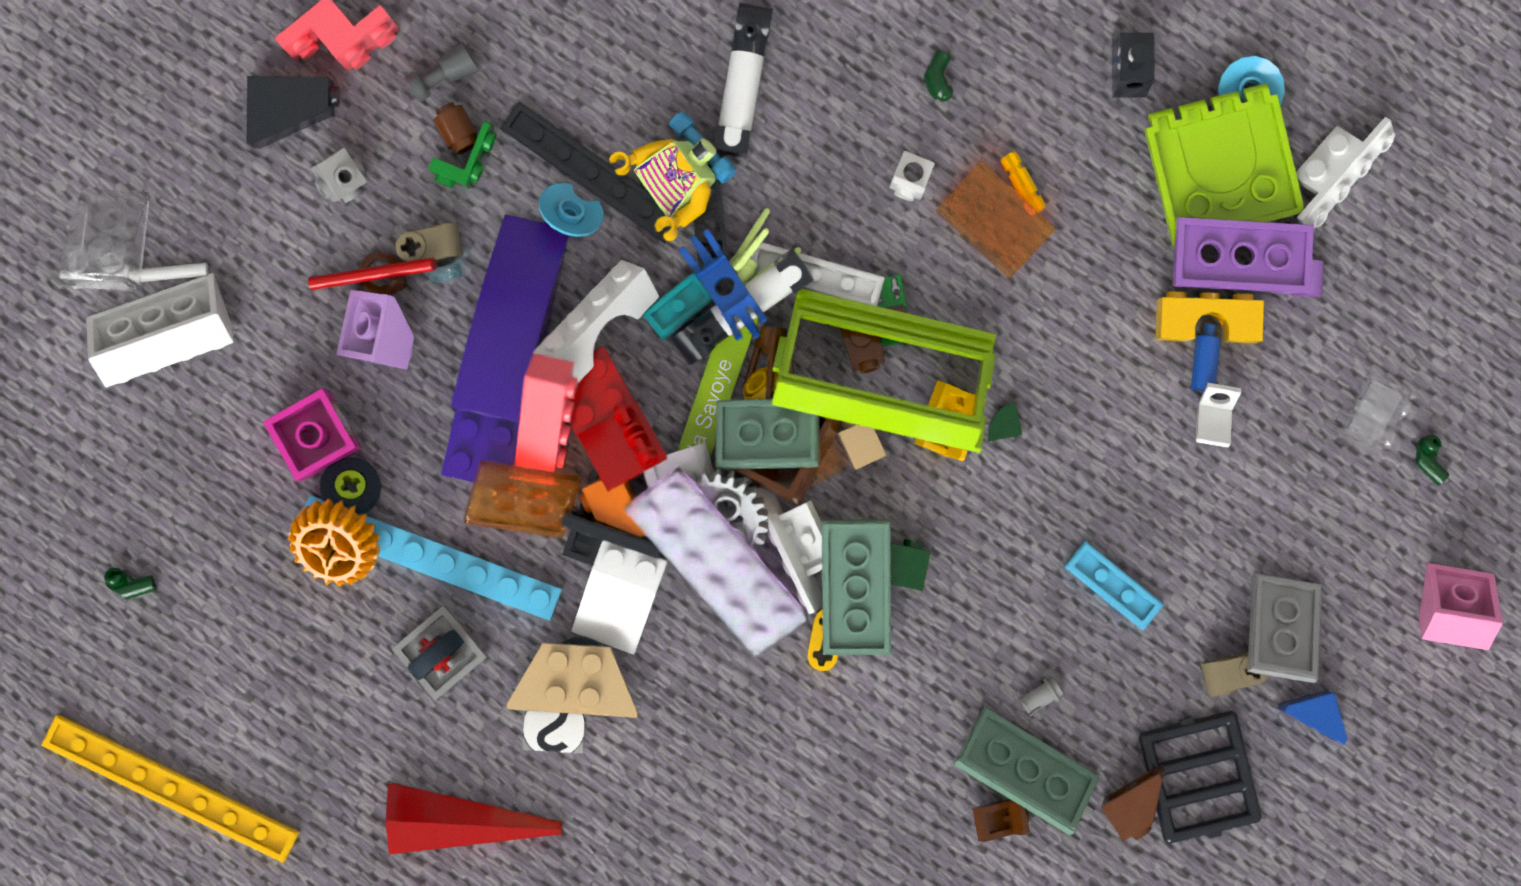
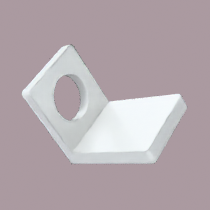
(906, 189)
(1215, 416)

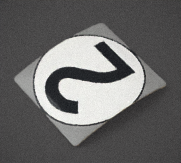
(553, 731)

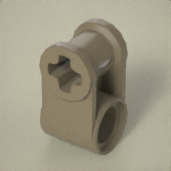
(436, 242)
(1229, 675)

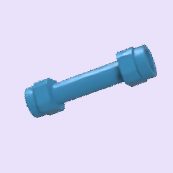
(684, 127)

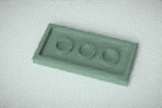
(856, 586)
(1027, 770)

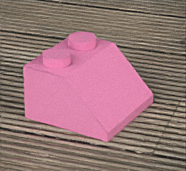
(1459, 607)

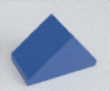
(1318, 712)

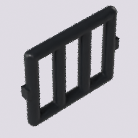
(1243, 784)

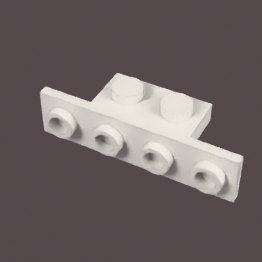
(1337, 167)
(799, 542)

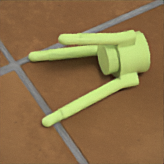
(742, 261)

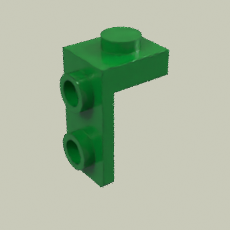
(449, 174)

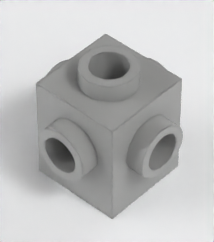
(328, 181)

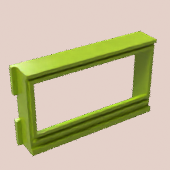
(875, 409)

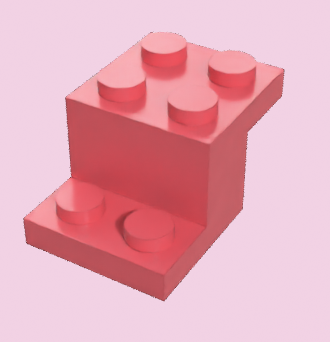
(346, 42)

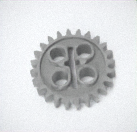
(746, 505)

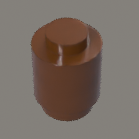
(455, 128)

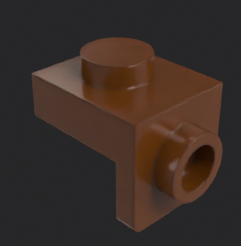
(863, 351)
(1000, 820)

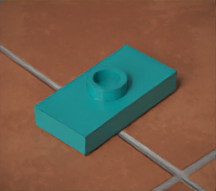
(677, 306)

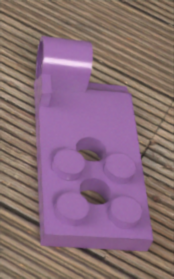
(1278, 263)

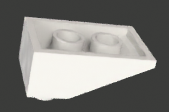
(619, 596)

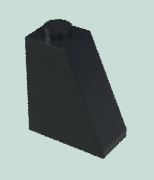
(286, 105)

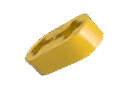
(815, 645)

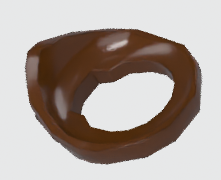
(397, 284)

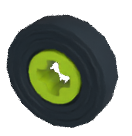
(352, 470)

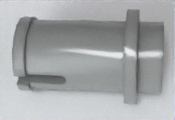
(1041, 696)

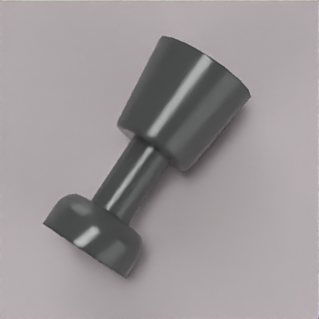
(454, 65)

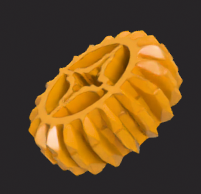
(334, 542)

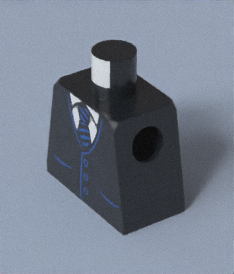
(1131, 64)

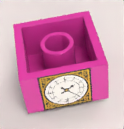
(312, 434)

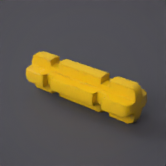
(1022, 180)

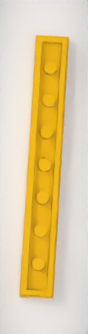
(170, 788)

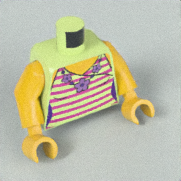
(675, 178)

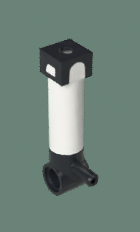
(743, 80)
(703, 333)

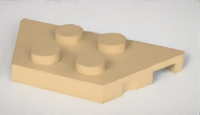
(574, 682)

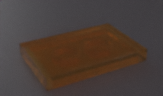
(995, 219)
(520, 499)

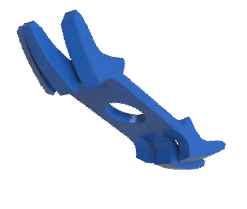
(712, 273)

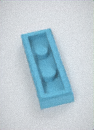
(1113, 585)

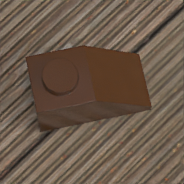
(1135, 804)

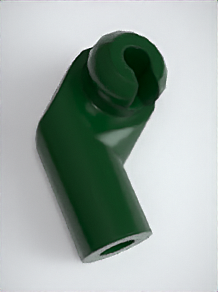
(935, 78)
(1426, 459)
(126, 585)

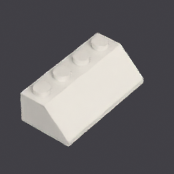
(158, 330)

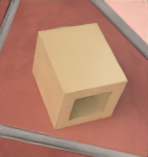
(860, 444)

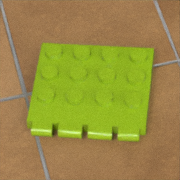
(1224, 160)

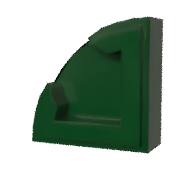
(1005, 423)

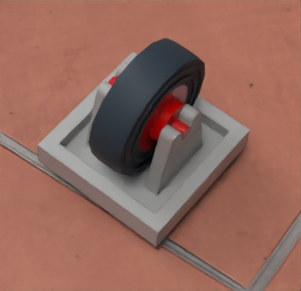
(439, 652)

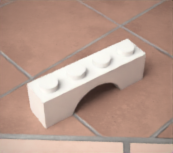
(621, 292)

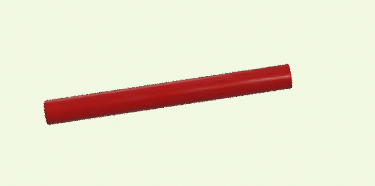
(372, 273)

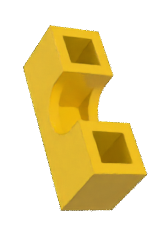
(1239, 317)

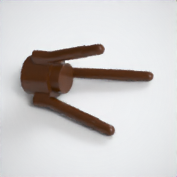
(768, 342)

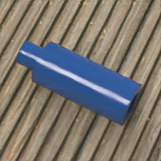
(1205, 358)

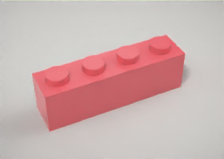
(545, 413)

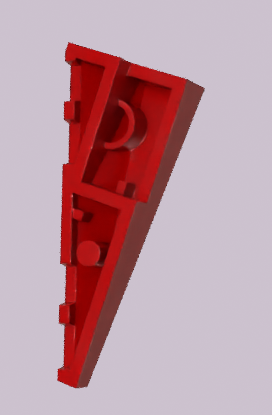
(436, 821)

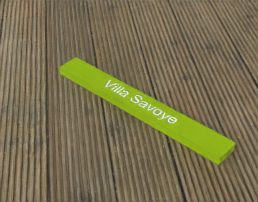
(716, 384)

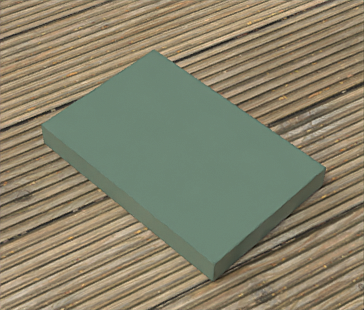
(765, 436)

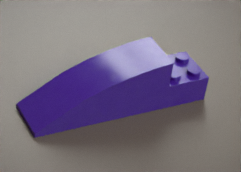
(504, 332)

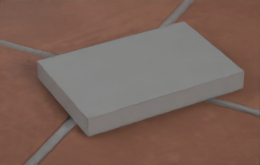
(1284, 628)

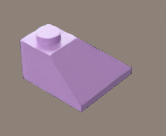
(375, 331)

